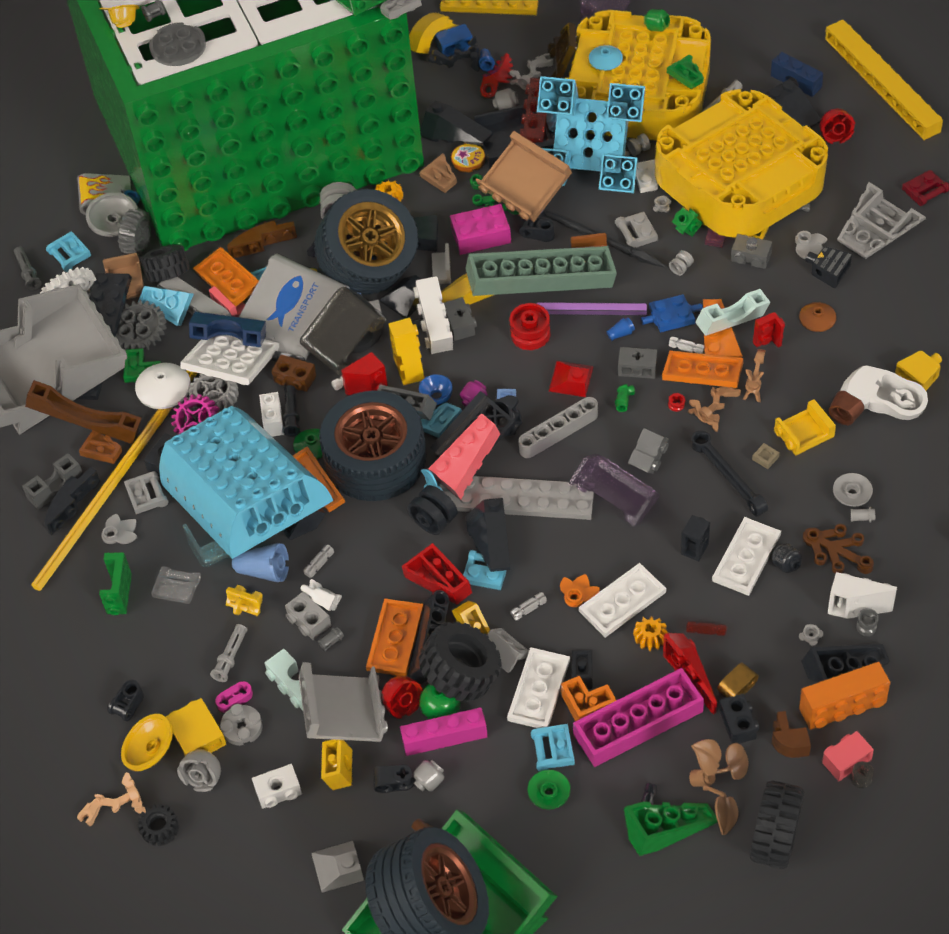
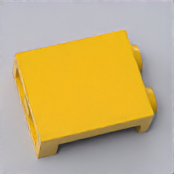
(805, 428)
(196, 728)

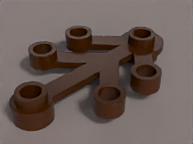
(836, 547)

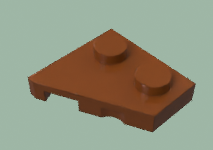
(100, 448)

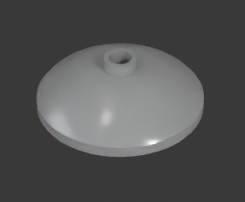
(107, 209)

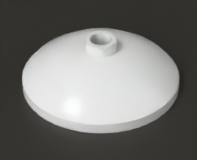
(162, 392)

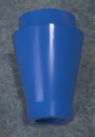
(486, 61)
(621, 328)

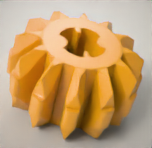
(391, 188)
(650, 633)

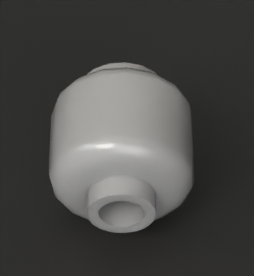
(505, 99)
(428, 775)

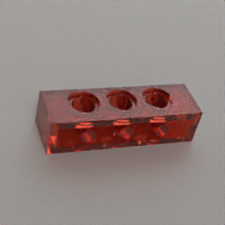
(530, 119)

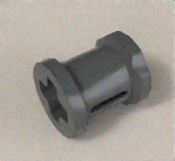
(153, 10)

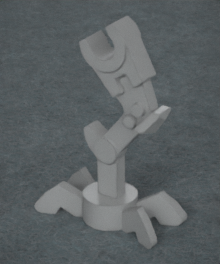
(540, 61)

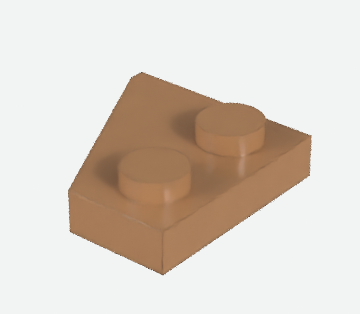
(439, 174)

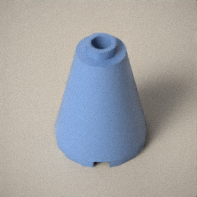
(263, 562)

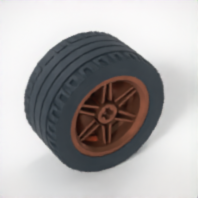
(373, 445)
(426, 886)

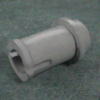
(863, 515)

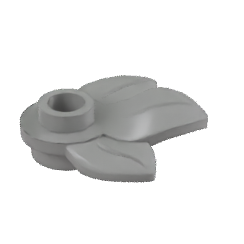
(808, 243)
(121, 530)

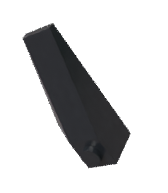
(832, 661)

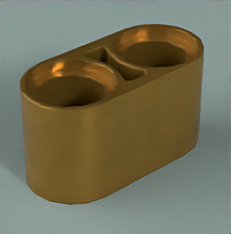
(738, 681)

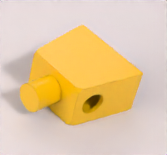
(920, 368)

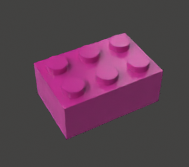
(480, 229)

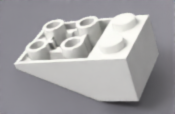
(854, 594)

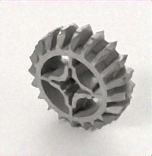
(214, 389)

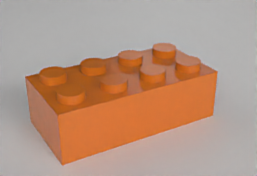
(844, 695)

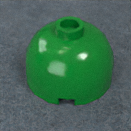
(437, 704)

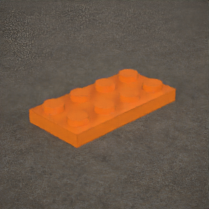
(227, 276)
(702, 369)
(395, 637)

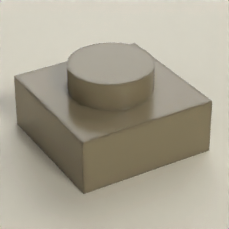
(765, 456)

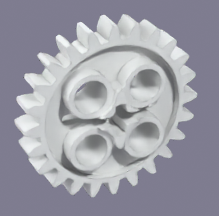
(79, 276)

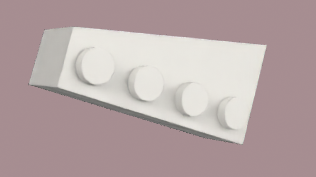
(434, 315)

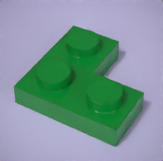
(135, 364)

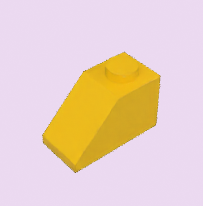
(471, 614)

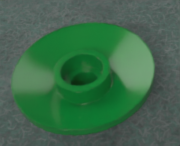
(305, 439)
(548, 781)

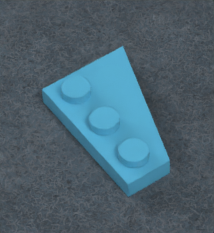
(171, 302)

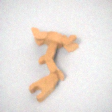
(93, 808)

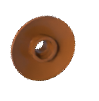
(817, 317)

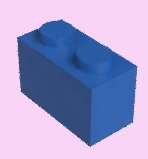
(453, 38)

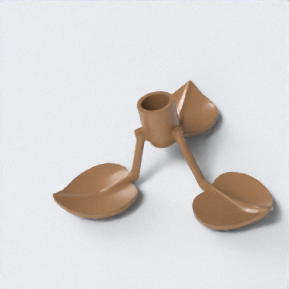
(708, 756)

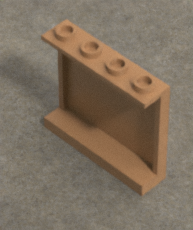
(524, 177)

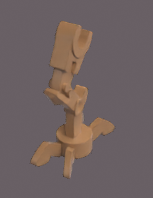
(753, 382)
(706, 414)

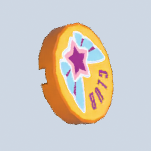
(468, 157)

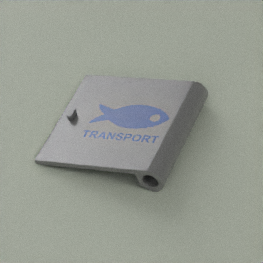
(289, 301)

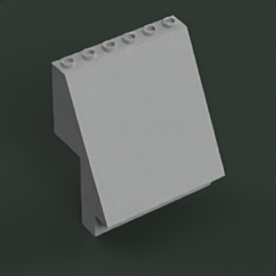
(58, 344)

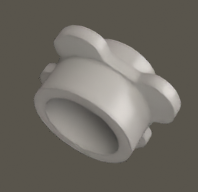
(662, 204)
(811, 629)

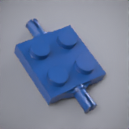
(671, 313)

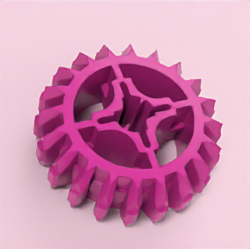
(185, 409)

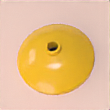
(147, 742)

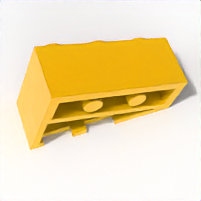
(406, 350)

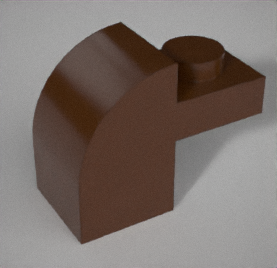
(787, 741)

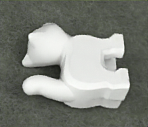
(321, 595)

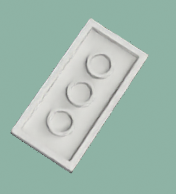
(746, 556)
(622, 600)
(538, 688)

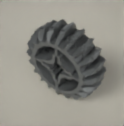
(134, 231)

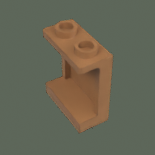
(127, 265)

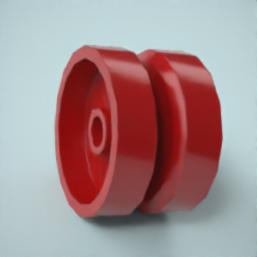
(529, 326)

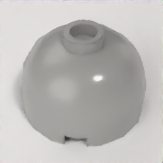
(199, 770)

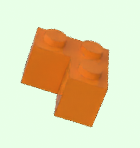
(582, 702)

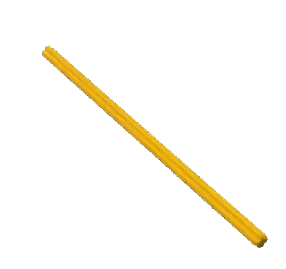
(102, 495)

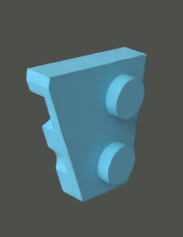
(441, 419)

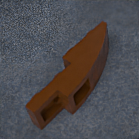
(256, 238)

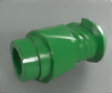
(623, 397)

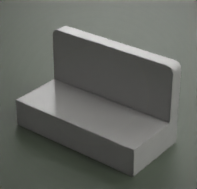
(441, 266)
(508, 647)

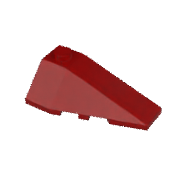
(683, 654)

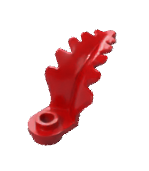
(495, 76)

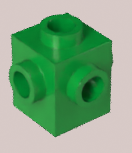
(687, 222)

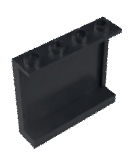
(502, 125)

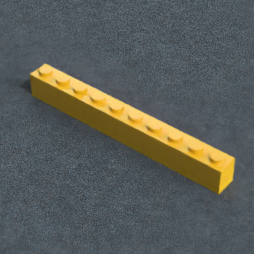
(884, 80)

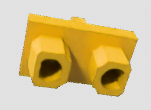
(242, 601)

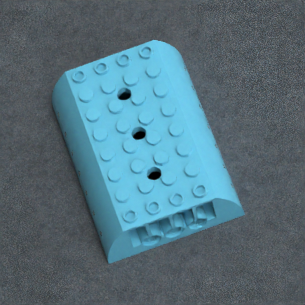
(222, 493)

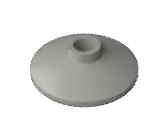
(852, 483)

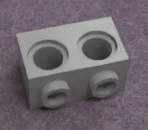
(311, 613)

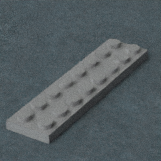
(527, 497)

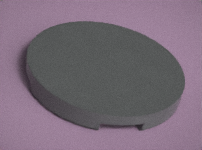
(177, 44)

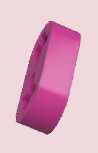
(234, 696)

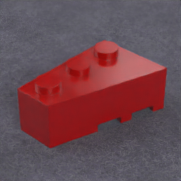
(435, 572)

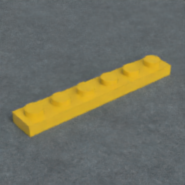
(519, 7)

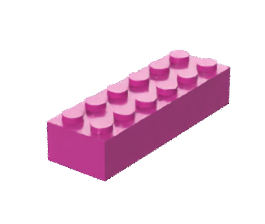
(638, 717)

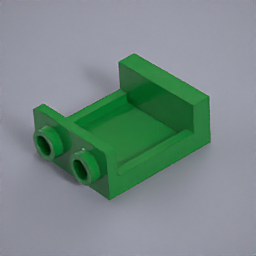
(116, 599)

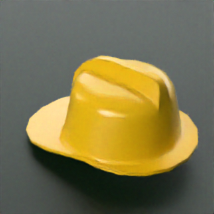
(122, 15)

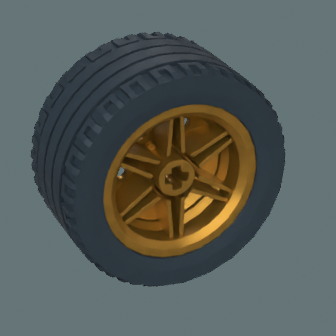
(373, 211)

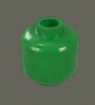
(656, 20)

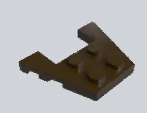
(563, 49)

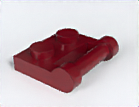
(923, 183)

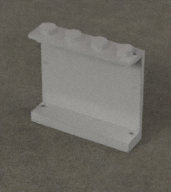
(342, 706)

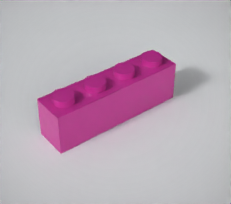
(443, 731)

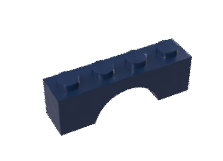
(207, 325)

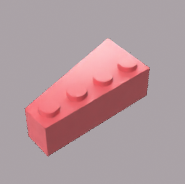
(463, 458)

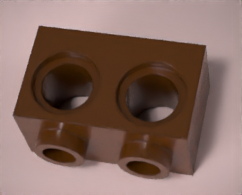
(294, 372)

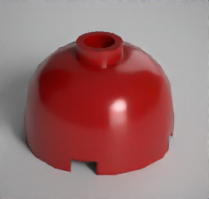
(837, 126)
(401, 696)

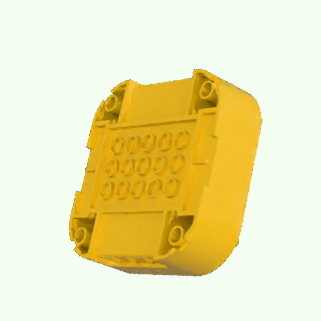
(643, 64)
(741, 164)

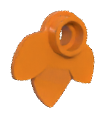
(577, 589)

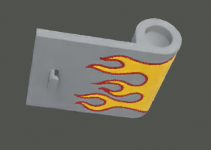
(94, 185)

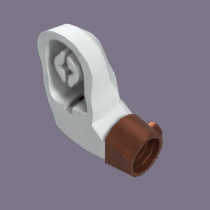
(879, 392)

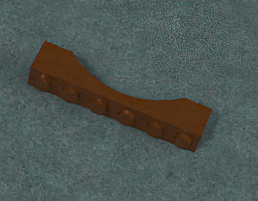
(113, 424)

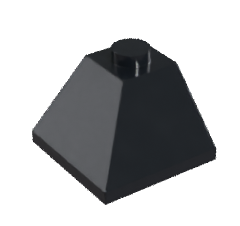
(402, 298)

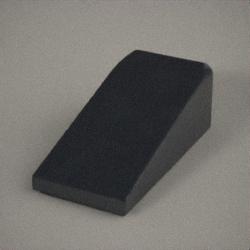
(583, 666)

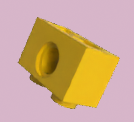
(336, 764)

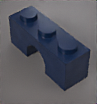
(808, 78)

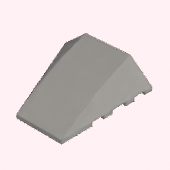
(876, 223)

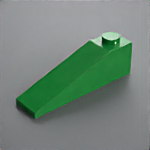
(659, 826)

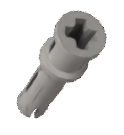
(226, 659)

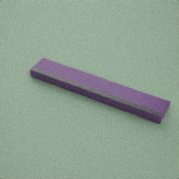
(596, 308)

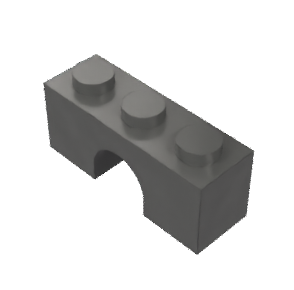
(43, 492)

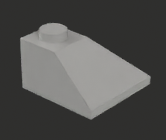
(337, 866)

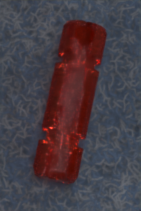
(706, 628)

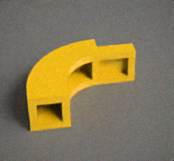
(425, 30)

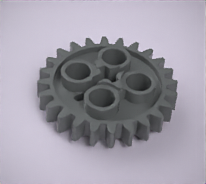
(143, 322)

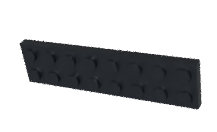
(109, 297)

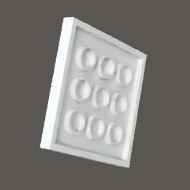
(229, 359)

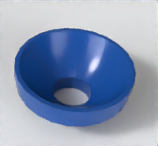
(434, 384)

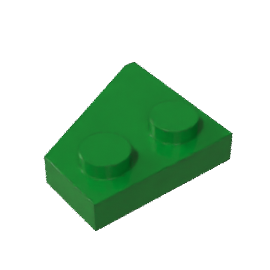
(686, 72)

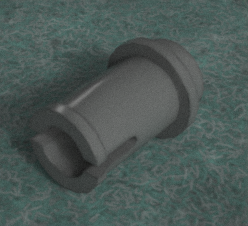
(331, 638)

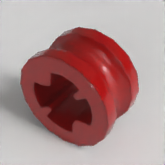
(675, 397)

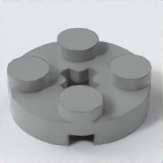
(237, 714)

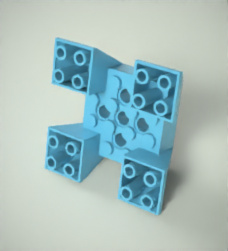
(623, 105)

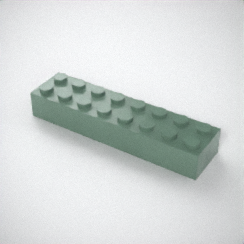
(540, 270)

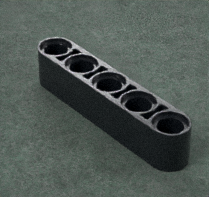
(432, 616)

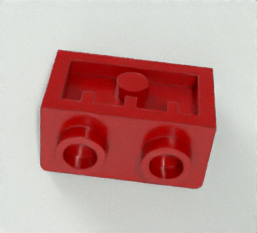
(768, 329)

